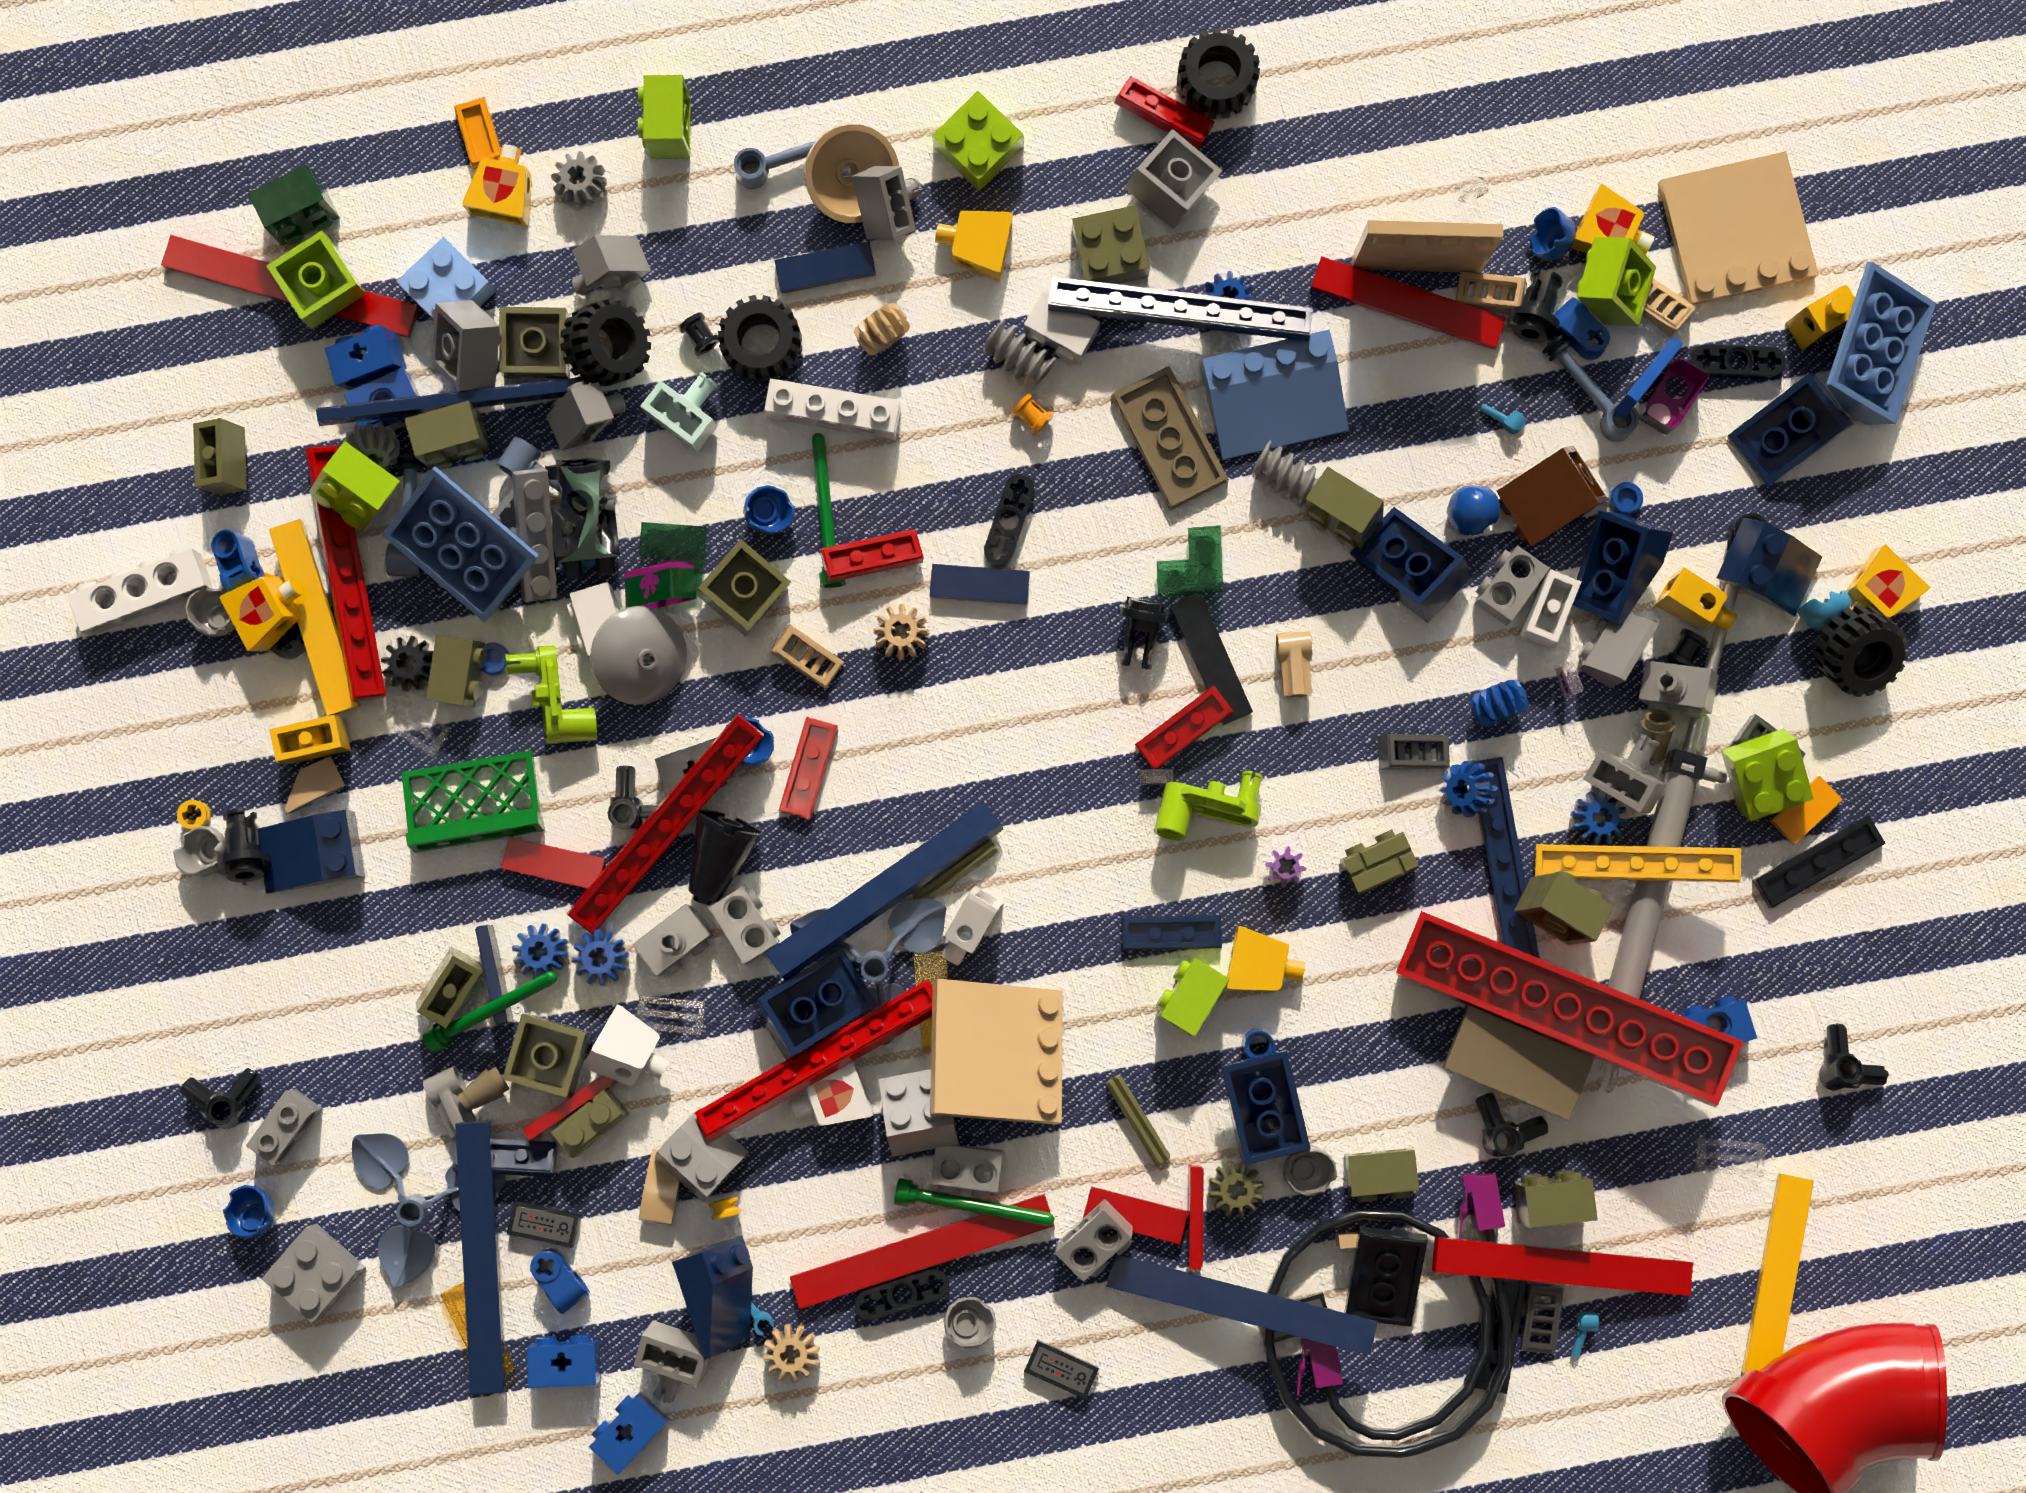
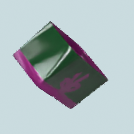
(1692, 377)
(660, 584)

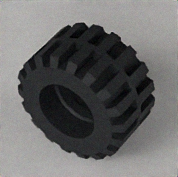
(1222, 48)
(755, 313)
(627, 340)
(1875, 664)

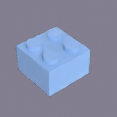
(444, 277)

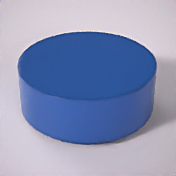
(1626, 498)
(495, 660)

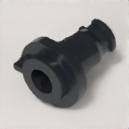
(1535, 319)
(1145, 617)
(243, 856)

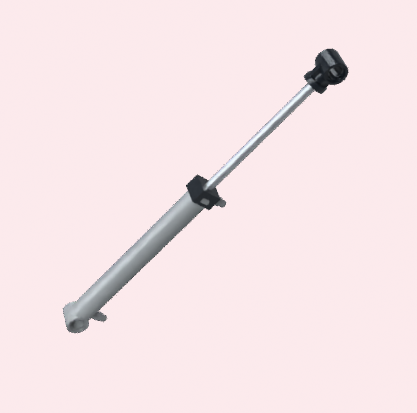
(1682, 773)

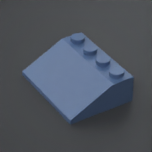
(1879, 347)
(1274, 393)
(460, 545)

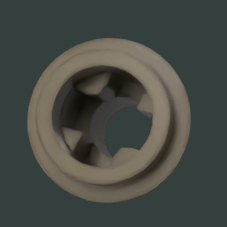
(1659, 727)
(483, 1090)

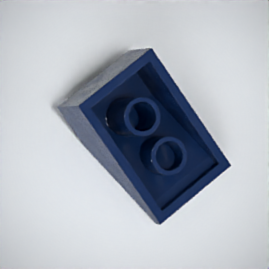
(1790, 429)
(1413, 564)
(1619, 564)
(1769, 565)
(312, 851)
(813, 1003)
(1265, 1108)
(718, 1294)

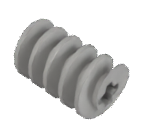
(1018, 355)
(1285, 473)

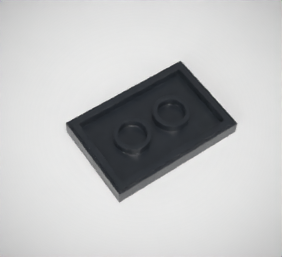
(1386, 1275)

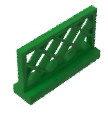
(475, 829)

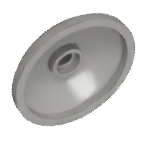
(620, 649)

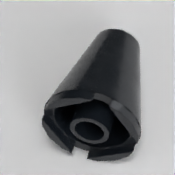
(718, 854)

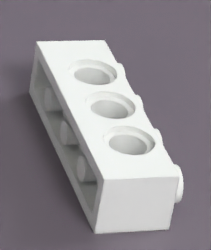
(832, 409)
(89, 598)

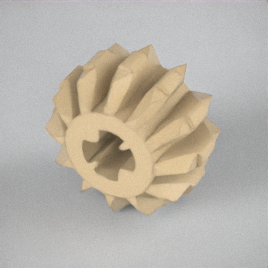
(881, 329)
(897, 642)
(801, 1359)

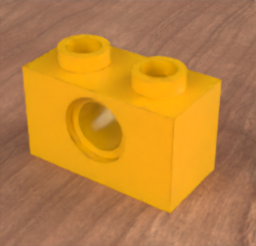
(309, 739)

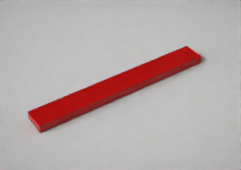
(254, 277)
(347, 592)
(665, 824)
(816, 1062)
(912, 1254)
(1562, 1266)

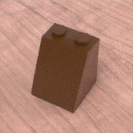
(1551, 495)

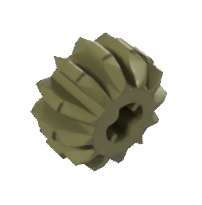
(1240, 1199)

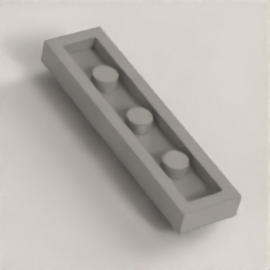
(535, 530)

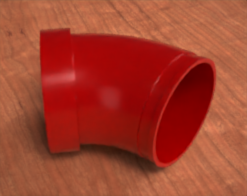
(1845, 1405)

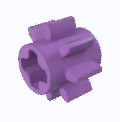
(1294, 868)

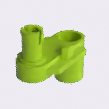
(558, 724)
(1182, 800)

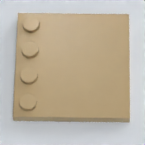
(1738, 228)
(1426, 246)
(996, 1052)

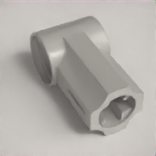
(443, 1092)

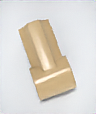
(1295, 654)

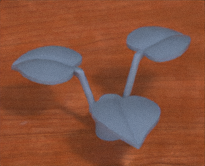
(917, 924)
(402, 1249)

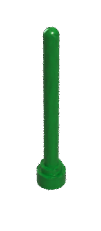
(824, 503)
(438, 1037)
(909, 1193)

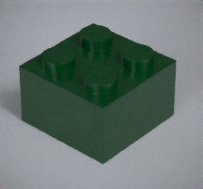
(294, 206)

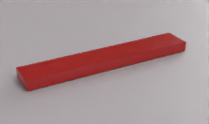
(1408, 303)

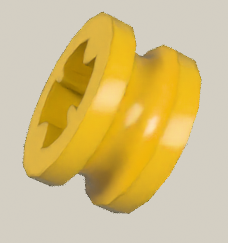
(186, 807)
(725, 1208)

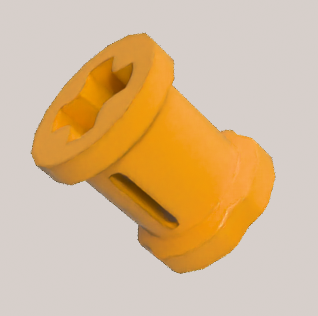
(1032, 414)

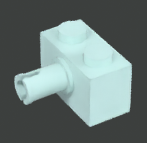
(682, 413)

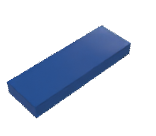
(1648, 378)

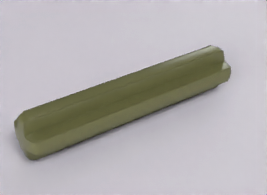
(956, 871)
(1138, 1120)

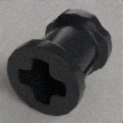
(694, 323)
(1687, 648)

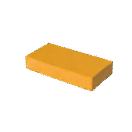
(478, 131)
(1800, 819)

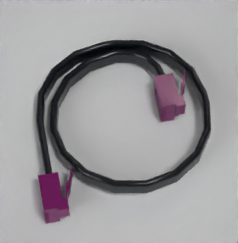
(1324, 1361)

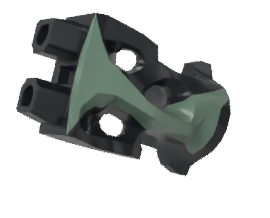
(587, 541)

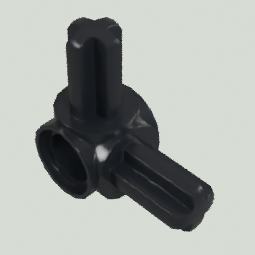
(626, 797)
(1852, 1069)
(211, 1101)
(1515, 1133)

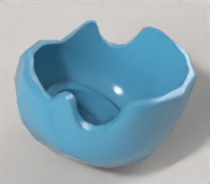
(1817, 614)

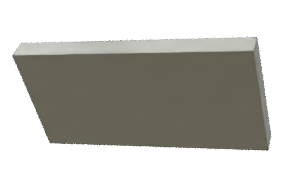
(1169, 438)
(1518, 1062)

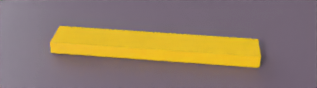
(316, 618)
(1641, 863)
(1778, 1271)

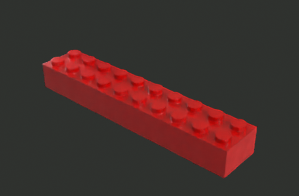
(1569, 1009)

